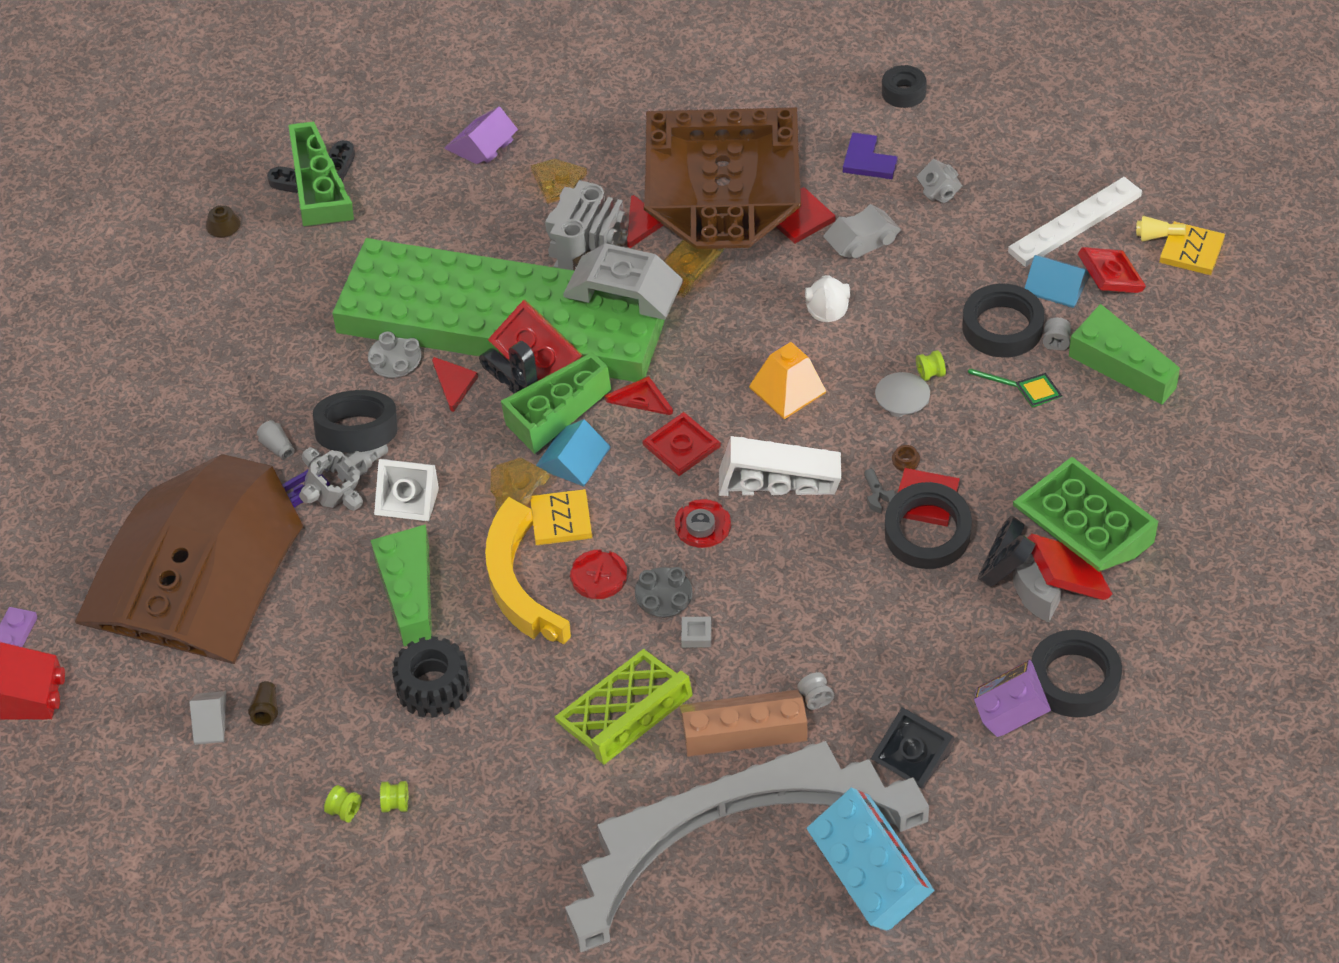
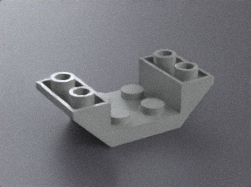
(626, 274)

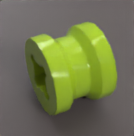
(930, 365)
(394, 796)
(342, 803)

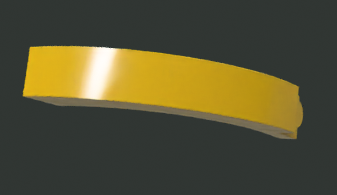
(502, 542)

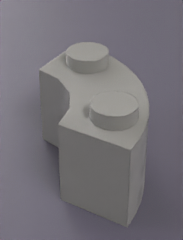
(862, 232)
(1033, 590)

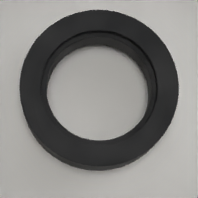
(1003, 296)
(355, 437)
(928, 494)
(1087, 645)

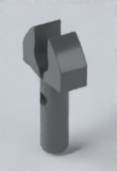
(877, 490)

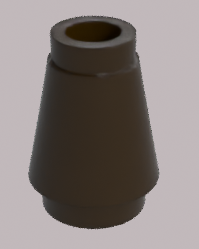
(264, 704)

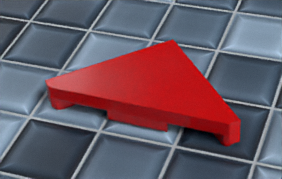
(640, 222)
(454, 381)
(641, 395)

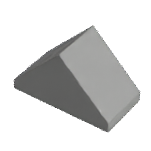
(208, 717)

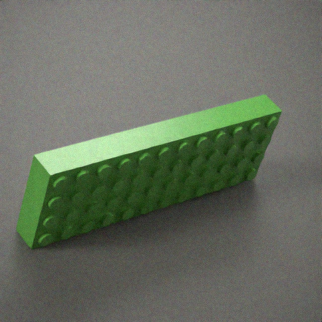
(463, 298)

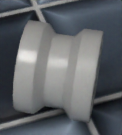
(1057, 334)
(815, 691)

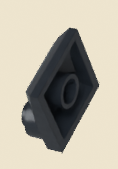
(913, 748)

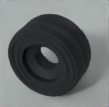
(908, 76)

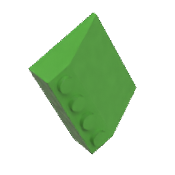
(1088, 516)

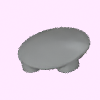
(394, 355)
(902, 393)

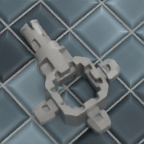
(349, 469)

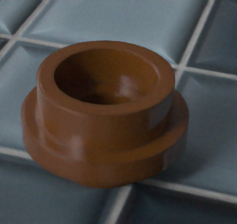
(906, 451)

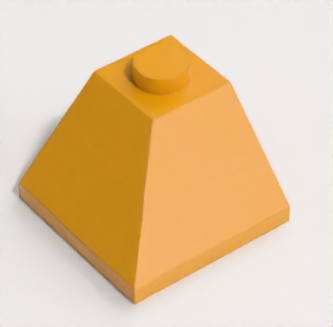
(787, 381)

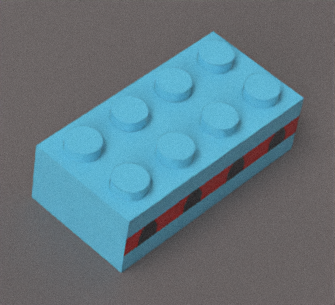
(870, 859)

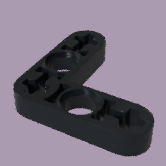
(287, 174)
(518, 372)
(1006, 553)

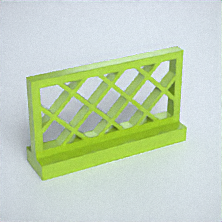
(638, 717)

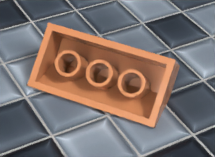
(744, 722)

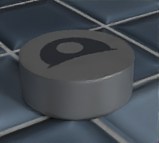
(700, 523)

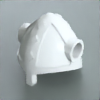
(827, 299)

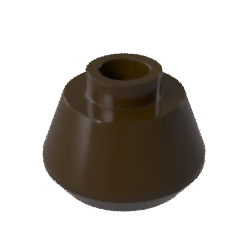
(222, 222)

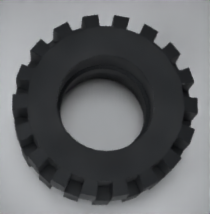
(436, 694)

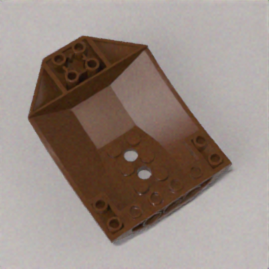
(684, 173)
(236, 532)

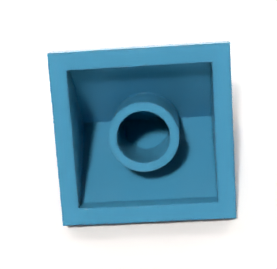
(1056, 280)
(575, 453)

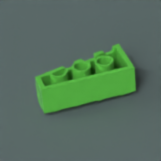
(318, 184)
(1123, 355)
(555, 401)
(405, 574)

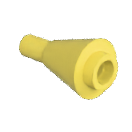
(1152, 228)

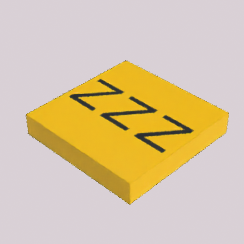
(1194, 250)
(561, 517)

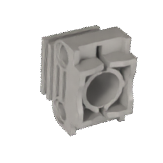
(584, 223)

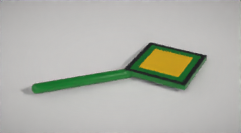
(1035, 389)

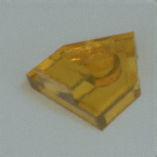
(555, 175)
(516, 480)

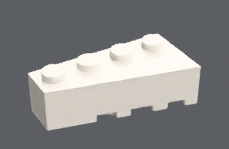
(778, 468)

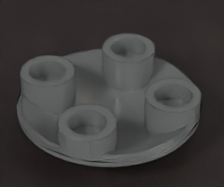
(663, 591)

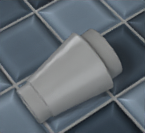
(275, 439)

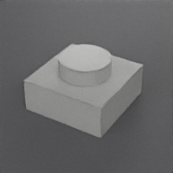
(696, 632)

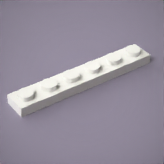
(1075, 221)

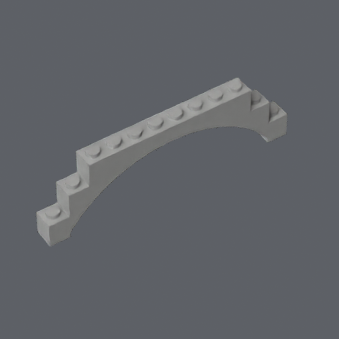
(644, 833)

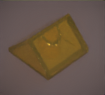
(691, 264)

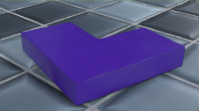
(863, 161)

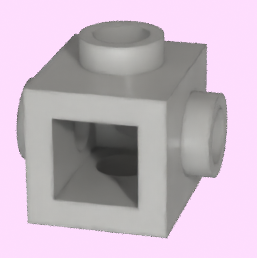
(944, 183)

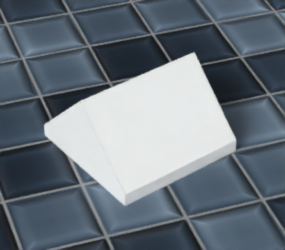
(405, 489)

